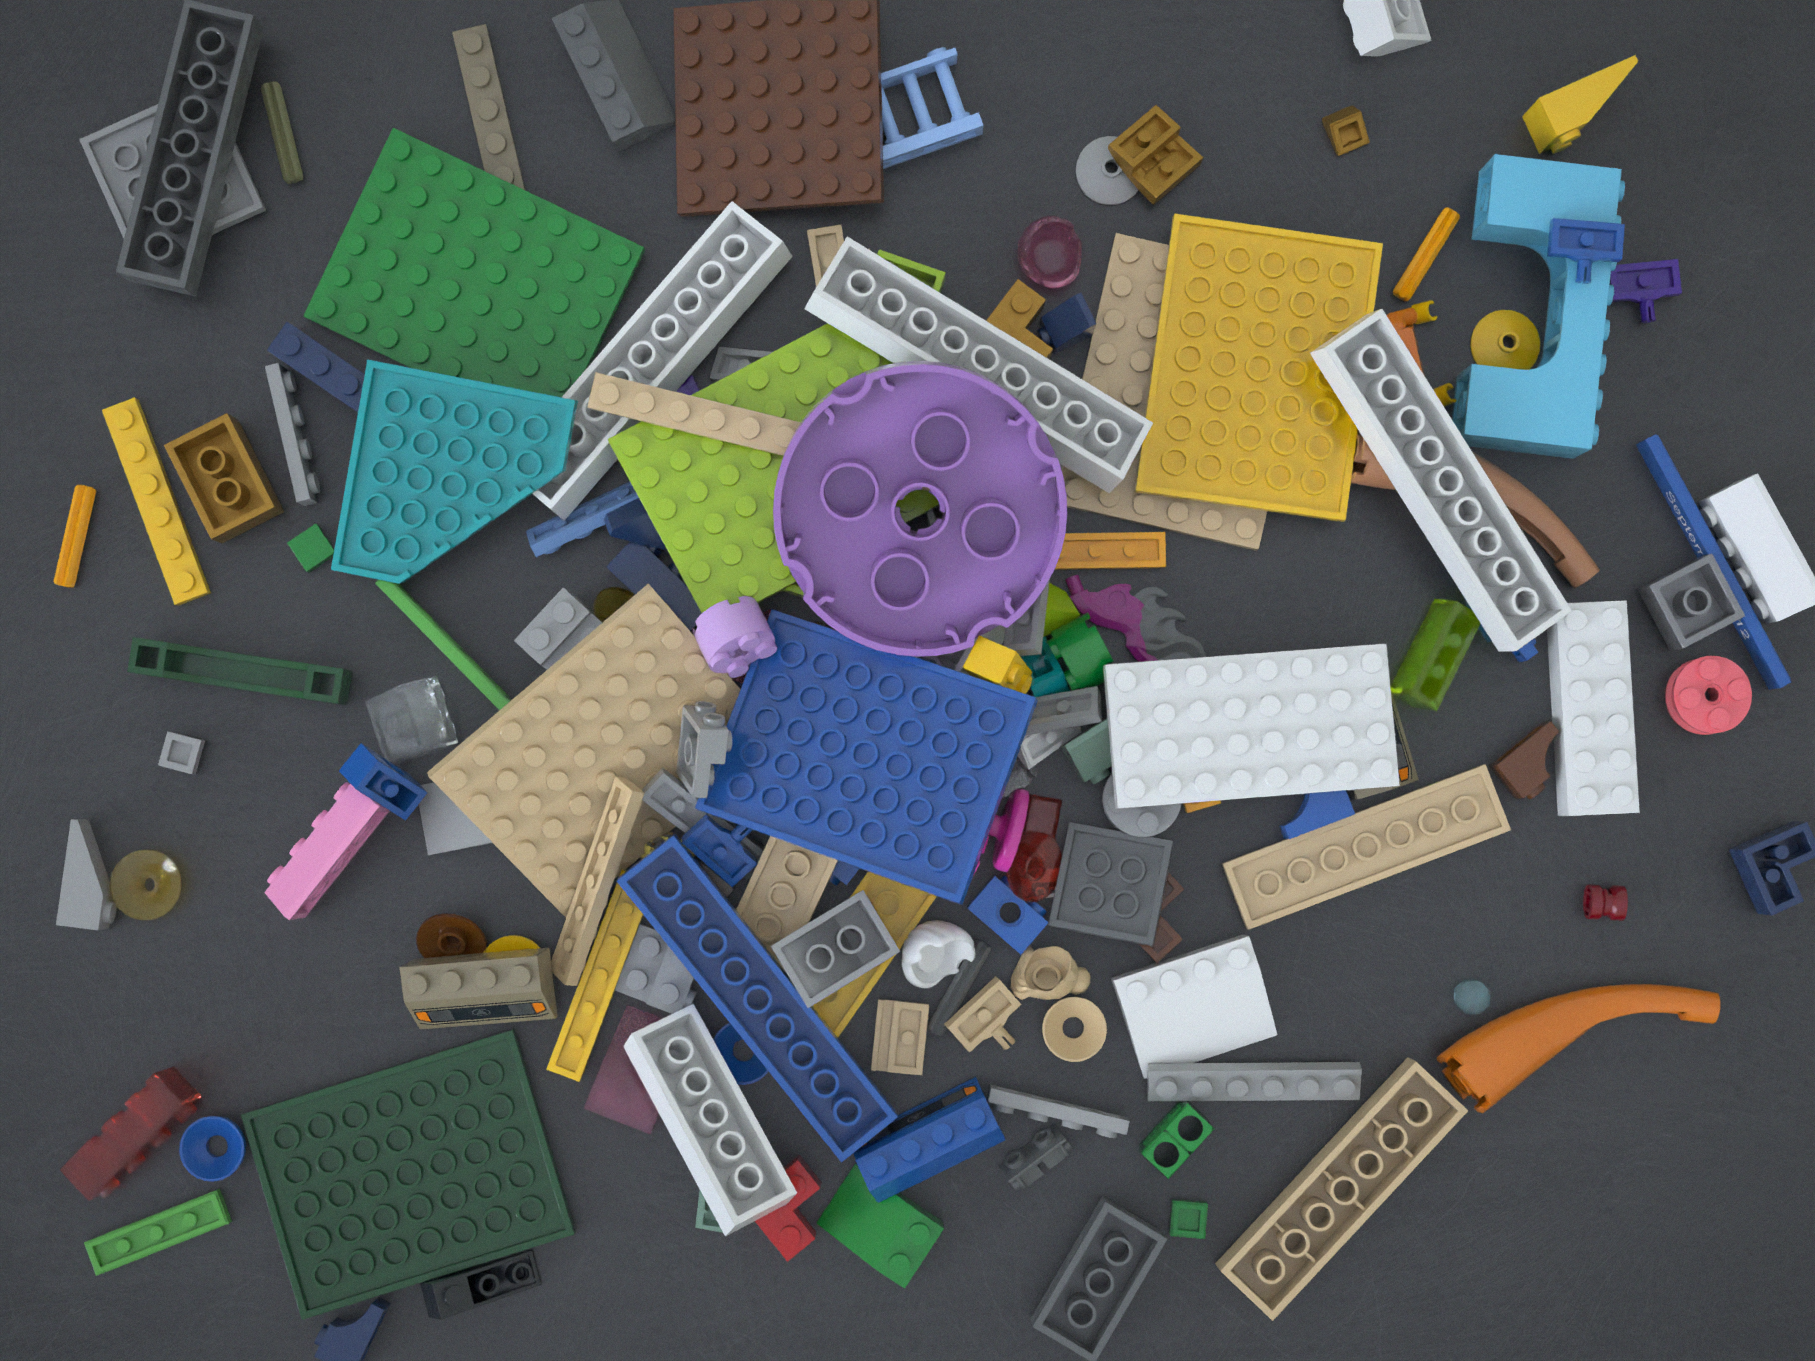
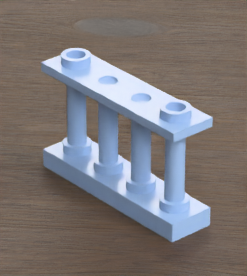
(929, 136)

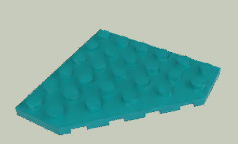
(439, 464)

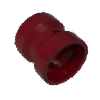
(1603, 902)

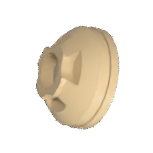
(1088, 1042)

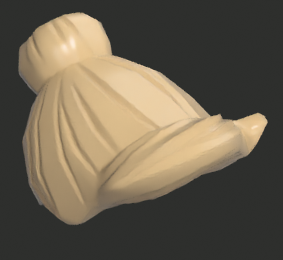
(1048, 974)

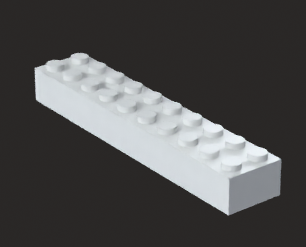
(916, 323)
(668, 339)
(1441, 481)

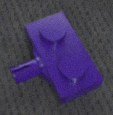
(1645, 284)

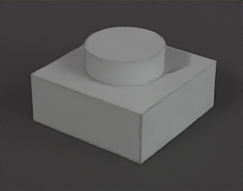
(181, 752)

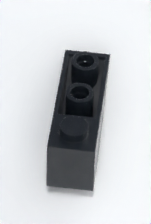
(479, 1285)

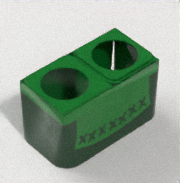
(1170, 1123)

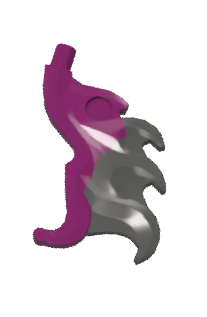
(1145, 624)

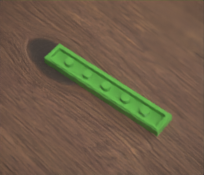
(445, 643)

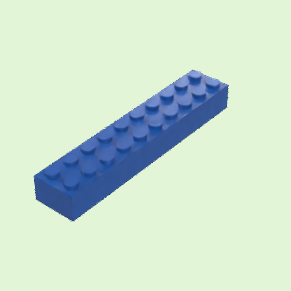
(757, 997)

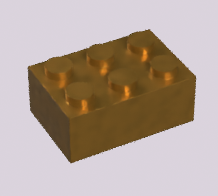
(224, 478)

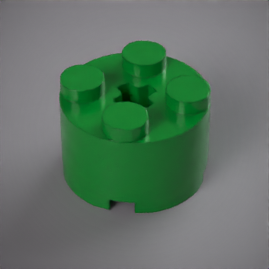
(1082, 651)

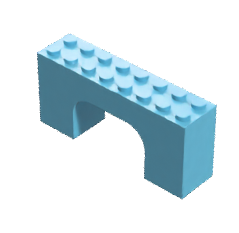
(1557, 402)

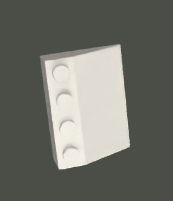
(1195, 1004)

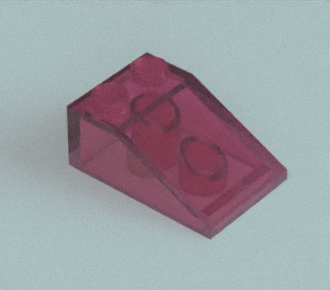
(617, 1087)

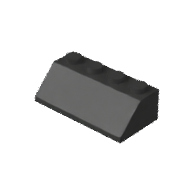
(615, 72)

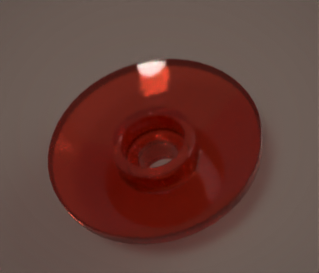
(1035, 867)

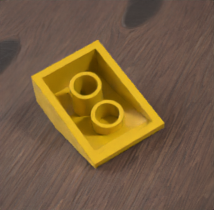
(1562, 113)

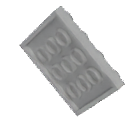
(117, 162)

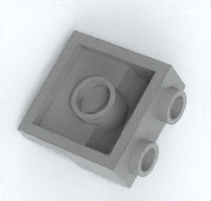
(701, 744)
(655, 973)

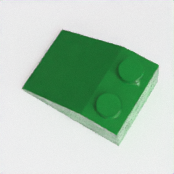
(885, 1234)

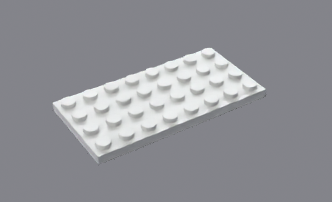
(1250, 725)

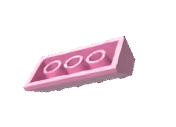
(324, 853)

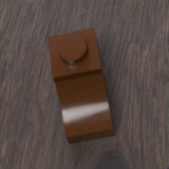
(1523, 765)

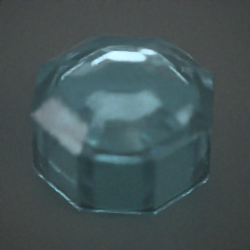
(1472, 996)

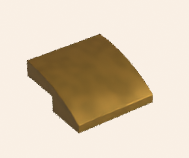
(1154, 154)

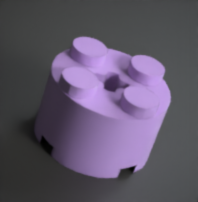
(734, 636)

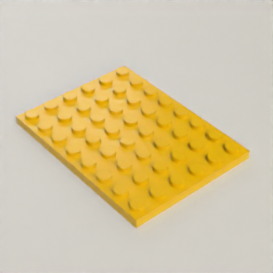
(1232, 370)

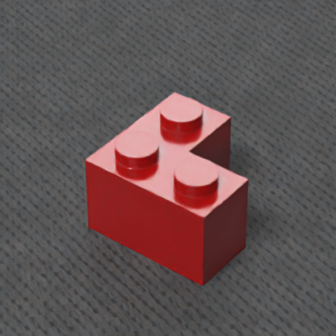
(787, 1225)

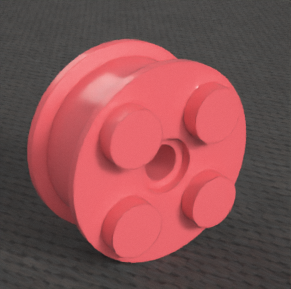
(1728, 692)

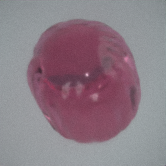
(1050, 252)

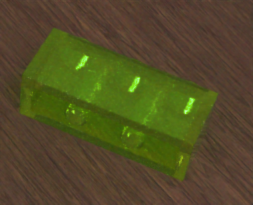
(1435, 654)

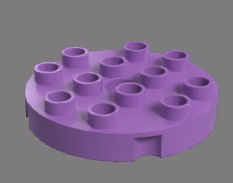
(893, 436)

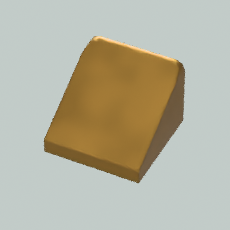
(1346, 130)

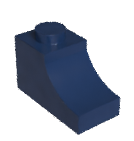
(351, 1338)

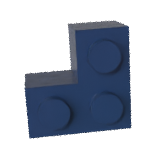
(1766, 866)

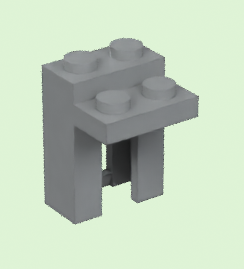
(557, 628)

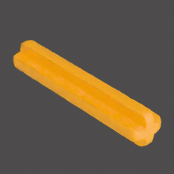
(1426, 254)
(74, 536)

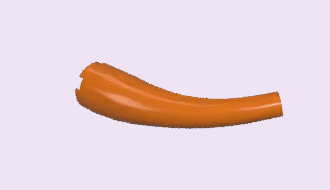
(1517, 1044)

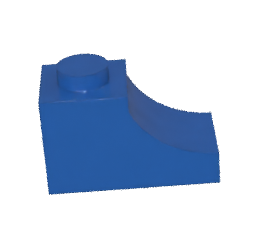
(1318, 811)

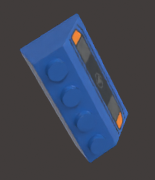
(928, 1140)

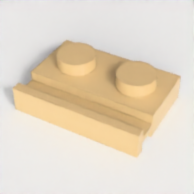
(900, 1036)

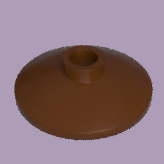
(449, 936)

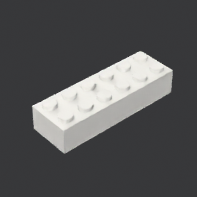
(1593, 710)
(709, 1119)

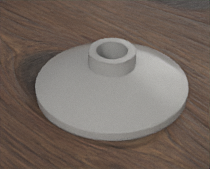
(1094, 179)

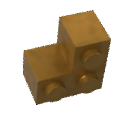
(1017, 313)

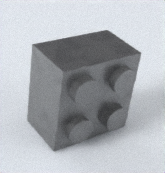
(1691, 602)

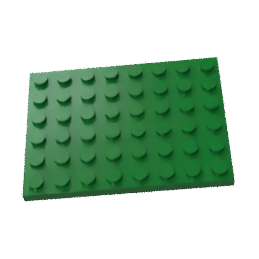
(471, 274)

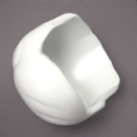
(935, 952)

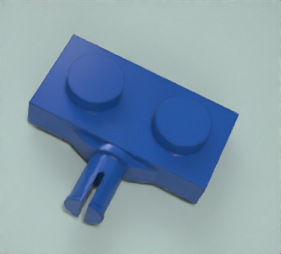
(1585, 243)
(720, 849)

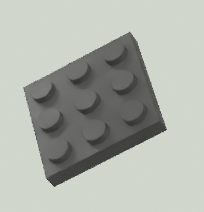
(1111, 884)

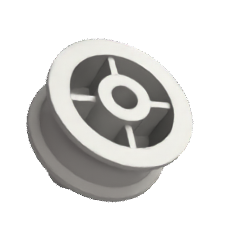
(1138, 821)

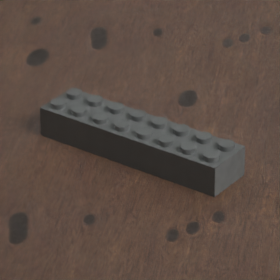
(190, 148)

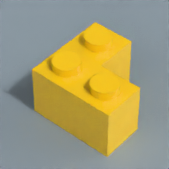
(998, 665)

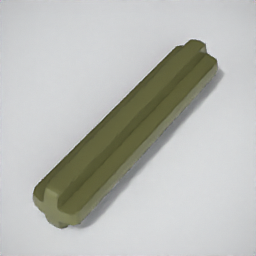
(282, 132)

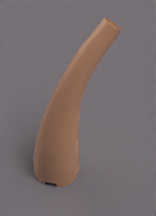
(1525, 507)

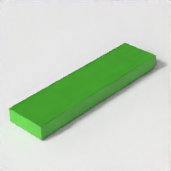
(157, 1232)

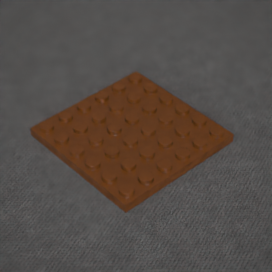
(778, 105)

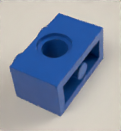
(383, 781)
(1018, 933)

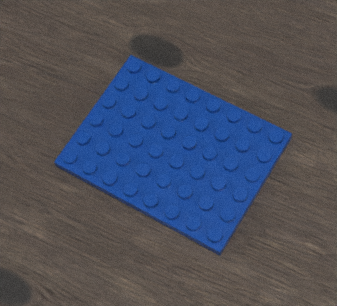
(869, 757)

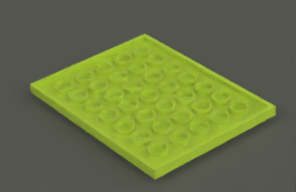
(717, 496)

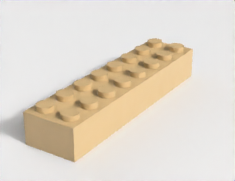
(1341, 1188)

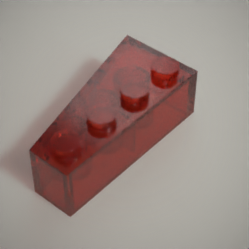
(132, 1133)

